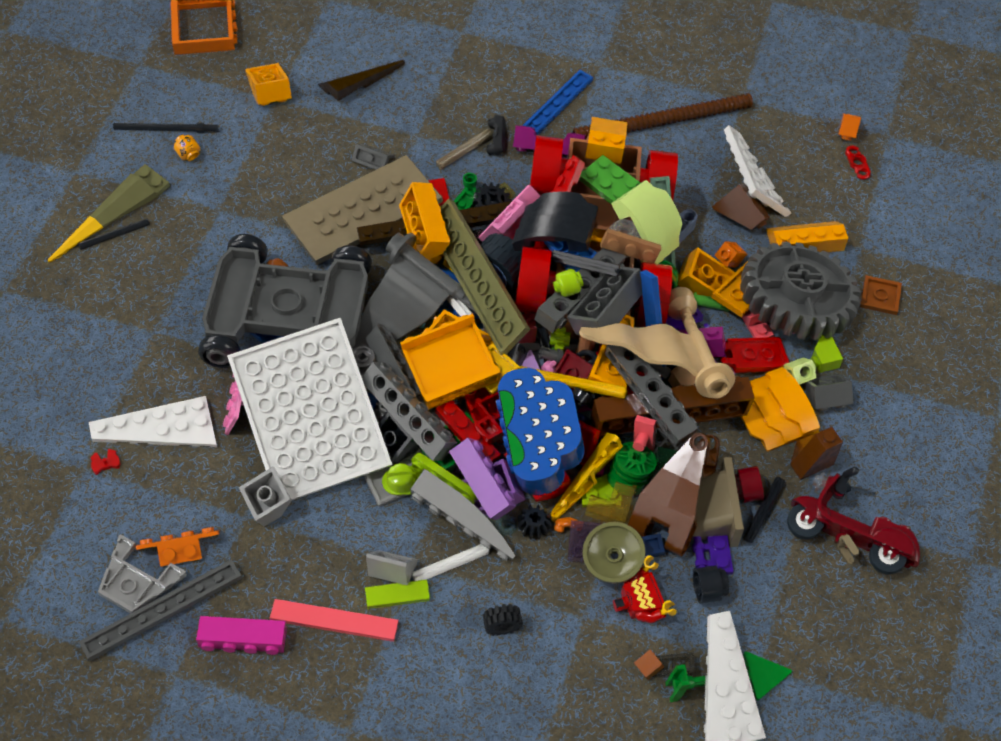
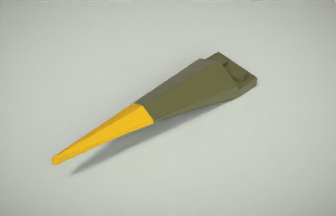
(129, 195)

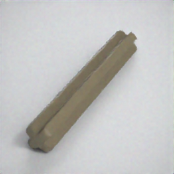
(464, 148)

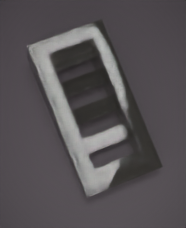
(682, 658)

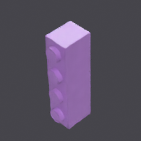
(482, 478)

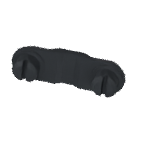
(498, 144)

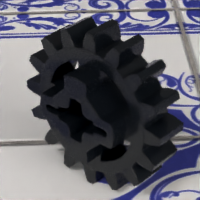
(489, 194)

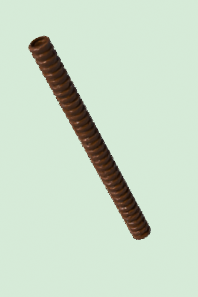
(682, 113)

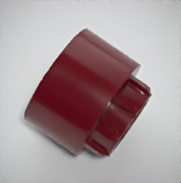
(749, 484)

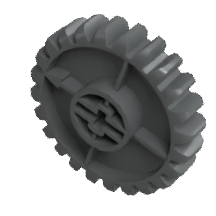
(800, 290)

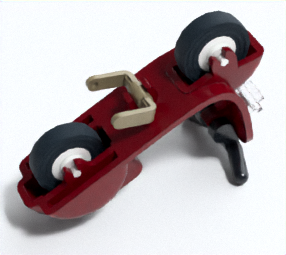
(889, 544)

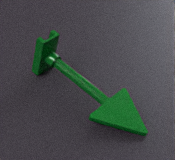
(762, 674)

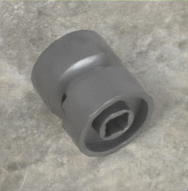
(364, 357)

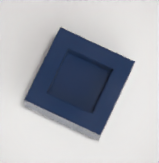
(653, 545)

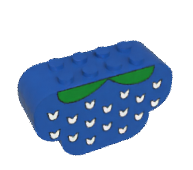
(538, 429)

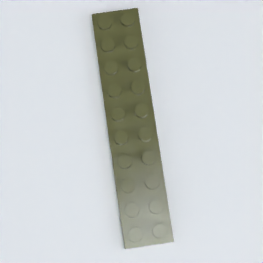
(481, 282)

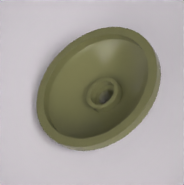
(611, 539)

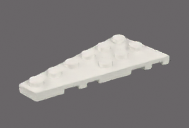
(754, 177)
(170, 424)
(728, 691)

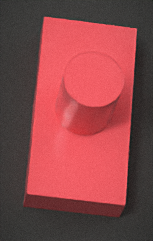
(644, 433)

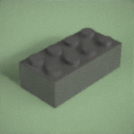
(607, 300)

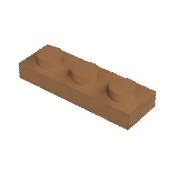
(630, 245)

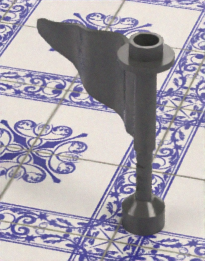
(408, 292)

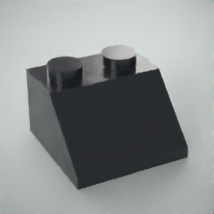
(397, 440)

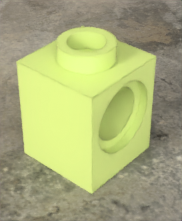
(808, 370)

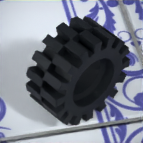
(502, 619)

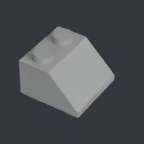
(266, 496)

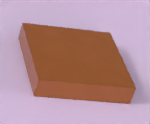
(881, 295)

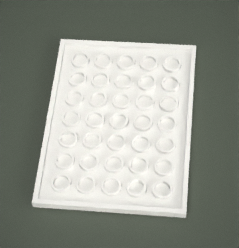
(310, 409)

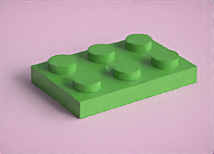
(607, 179)

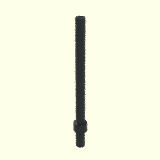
(198, 127)

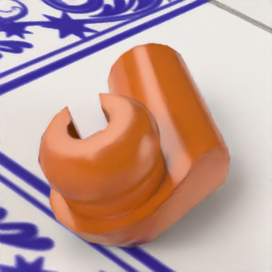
(561, 523)

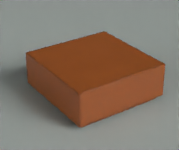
(649, 664)

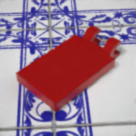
(755, 354)

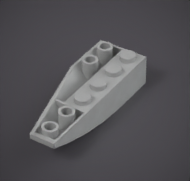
(458, 511)

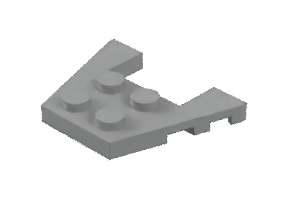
(130, 586)

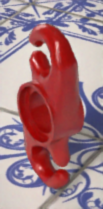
(858, 156)

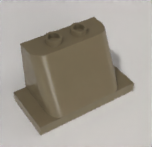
(719, 506)

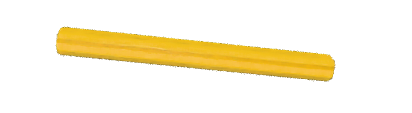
(585, 384)

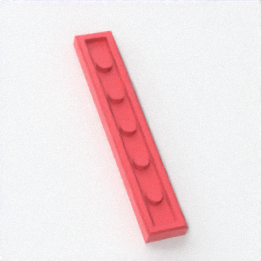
(334, 620)

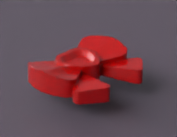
(111, 461)

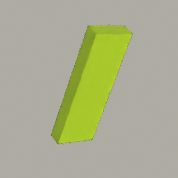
(397, 594)

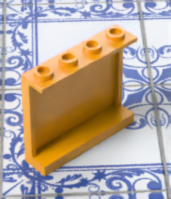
(450, 361)

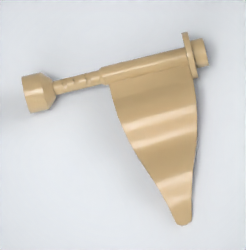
(667, 346)

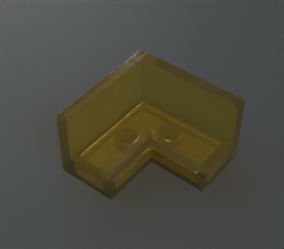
(616, 508)

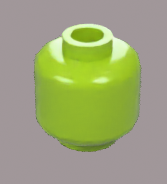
(568, 282)

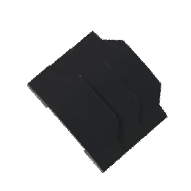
(557, 218)

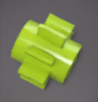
(560, 338)

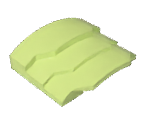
(652, 215)

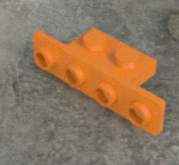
(180, 548)

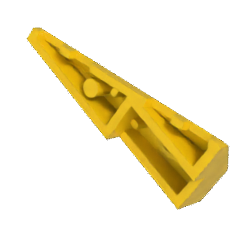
(586, 477)

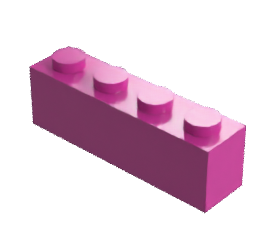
(241, 634)

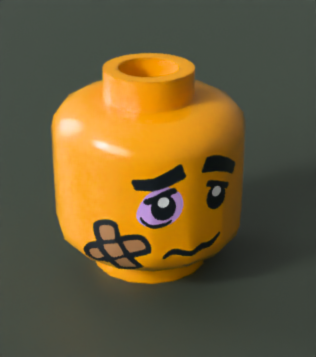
(186, 147)

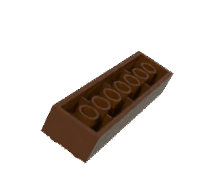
(619, 414)

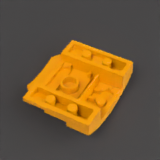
(779, 410)

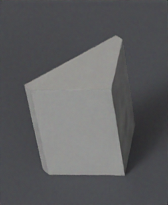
(390, 566)

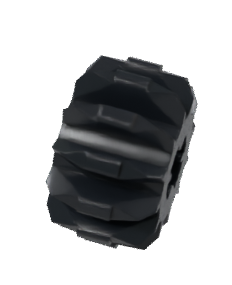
(528, 526)

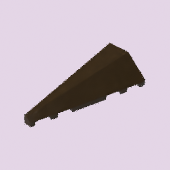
(346, 85)

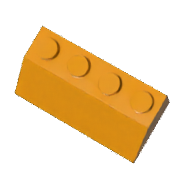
(424, 219)
(824, 236)

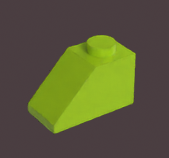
(826, 355)

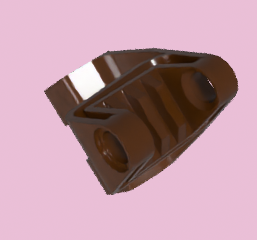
(674, 493)

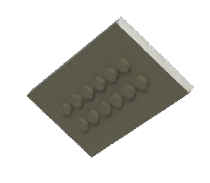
(369, 200)

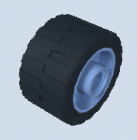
(503, 259)

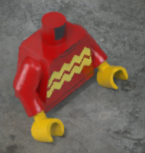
(643, 596)

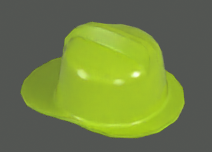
(400, 479)

